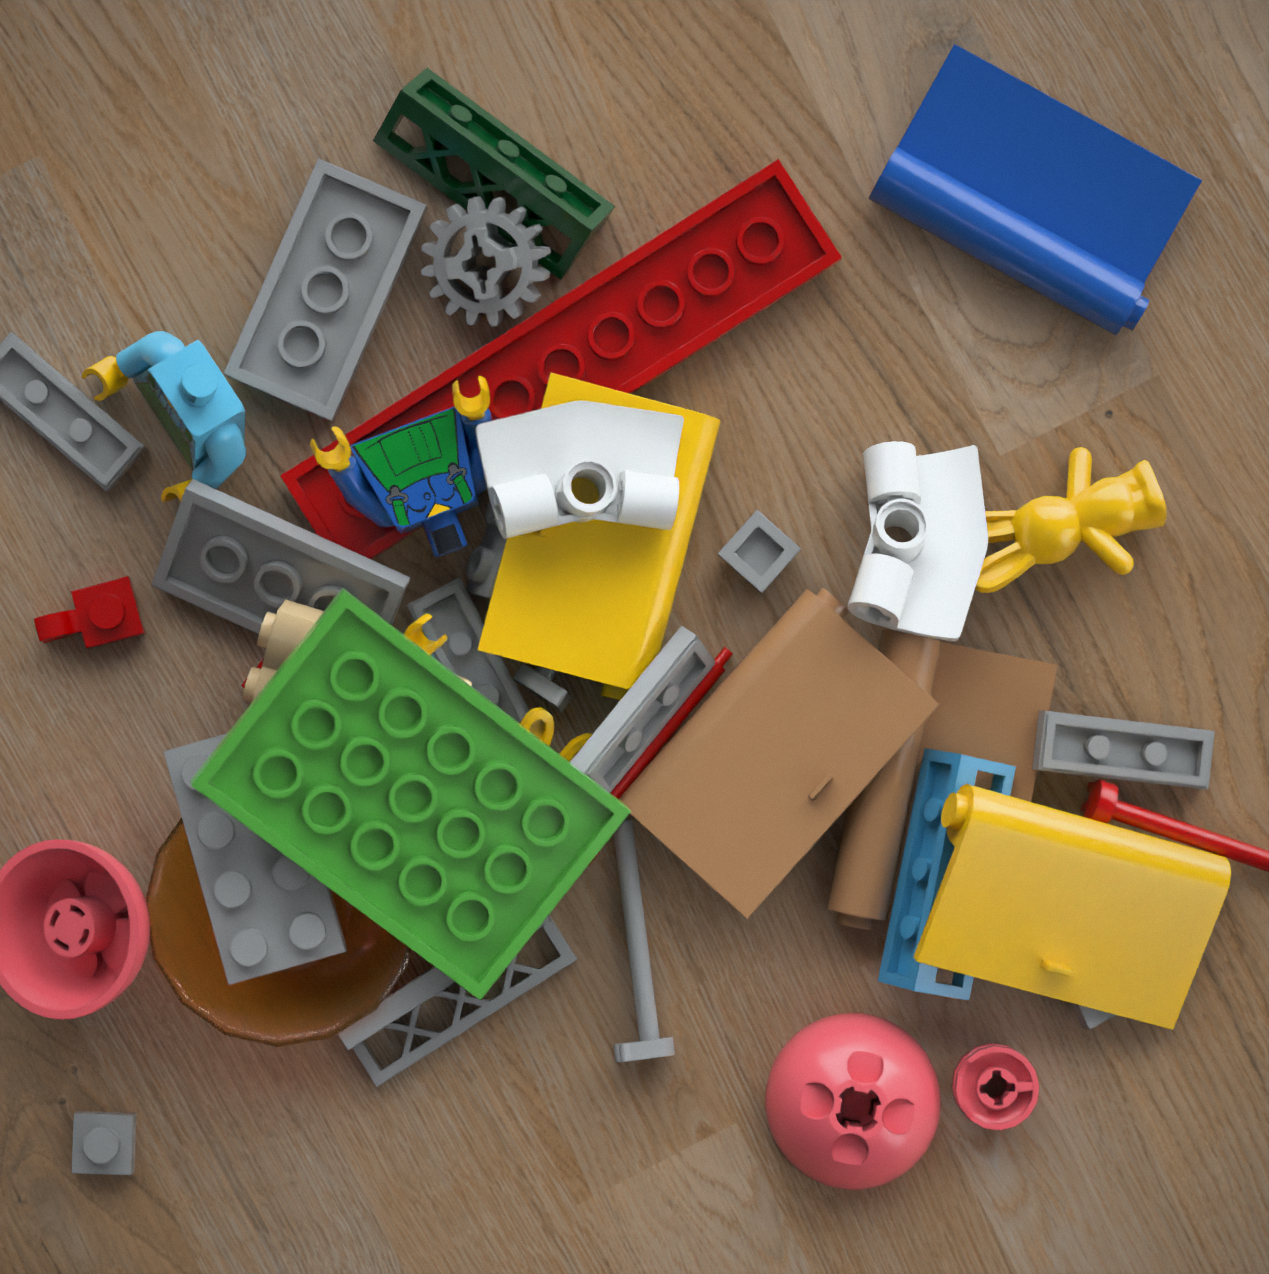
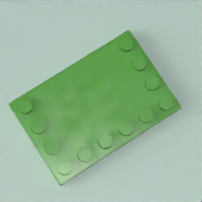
(410, 794)

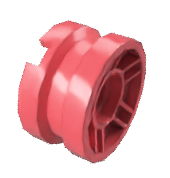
(976, 1069)

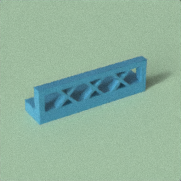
(924, 866)

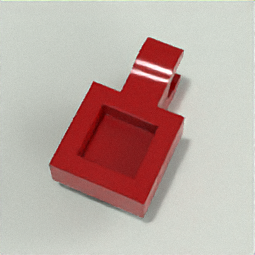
(101, 613)

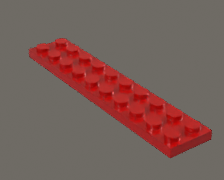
(611, 329)

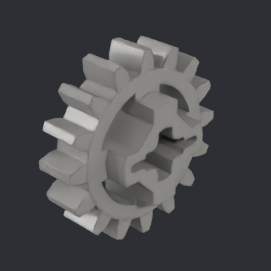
(483, 237)

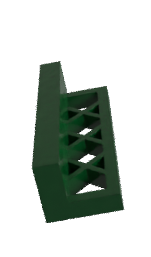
(462, 128)

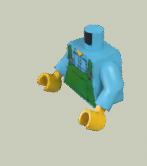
(187, 398)

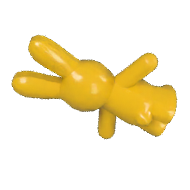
(1054, 526)

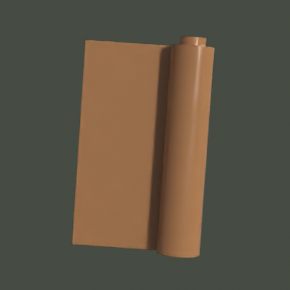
(983, 712)
(778, 751)

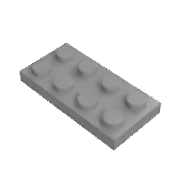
(325, 290)
(250, 561)
(258, 900)

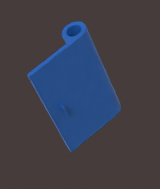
(1036, 190)

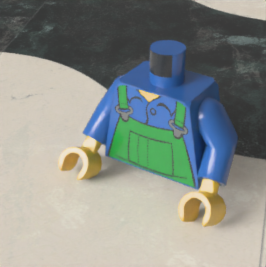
(416, 471)

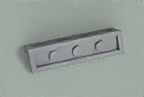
(432, 984)

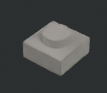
(759, 551)
(104, 1143)

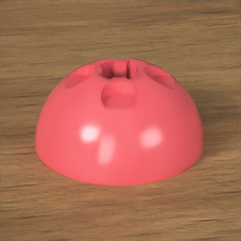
(48, 907)
(833, 1074)

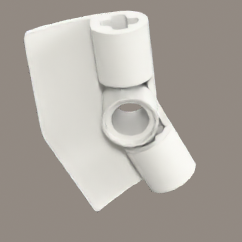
(618, 448)
(930, 580)

